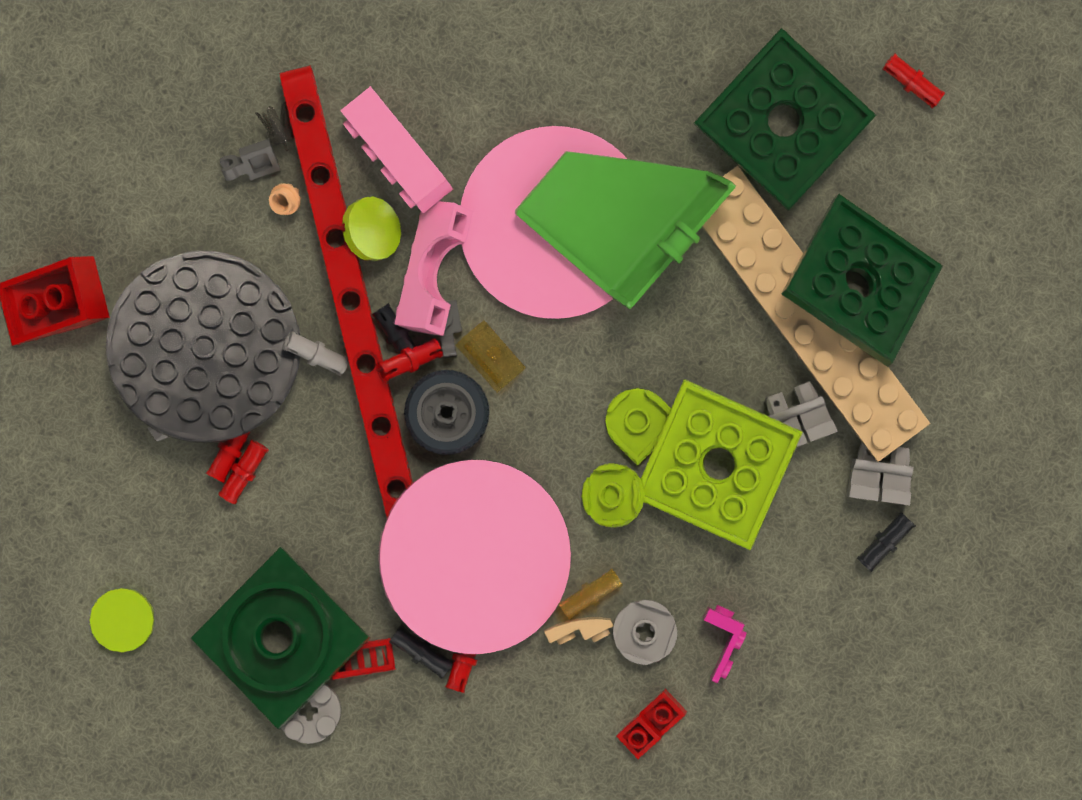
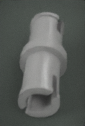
(315, 353)

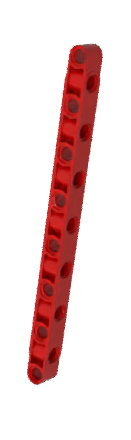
(346, 277)

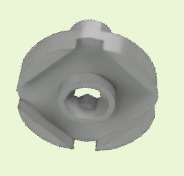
(653, 648)
(323, 722)

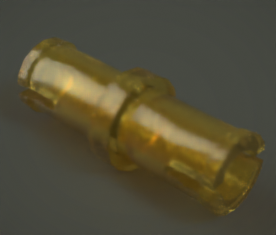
(590, 594)

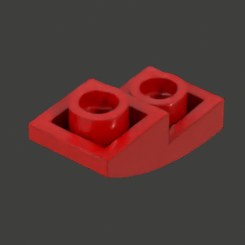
(651, 723)

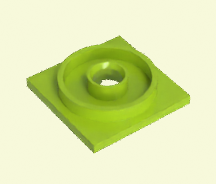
(676, 469)

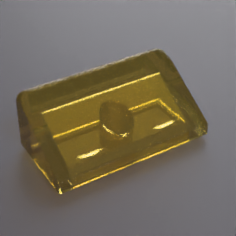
(490, 356)

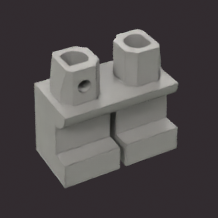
(810, 410)
(894, 481)

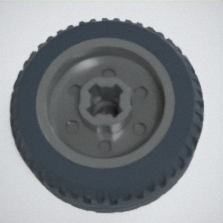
(425, 405)

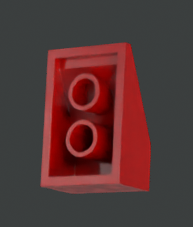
(53, 300)

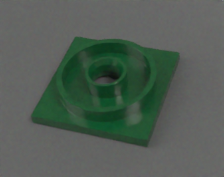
(793, 78)
(893, 268)
(320, 643)

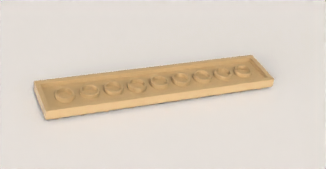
(852, 379)

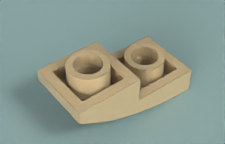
(590, 627)

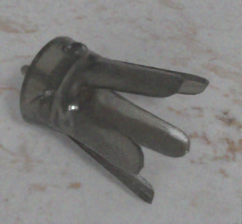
(277, 131)

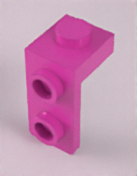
(723, 619)

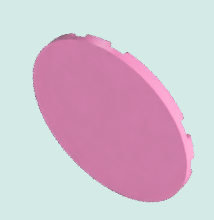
(508, 253)
(474, 556)

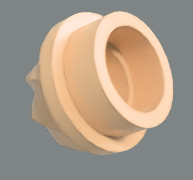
(284, 199)

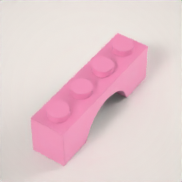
(437, 232)

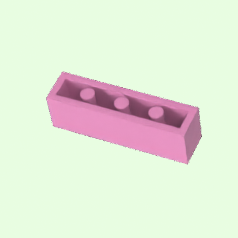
(396, 149)

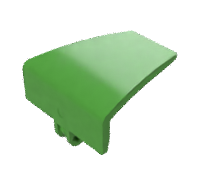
(622, 217)

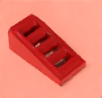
(389, 664)

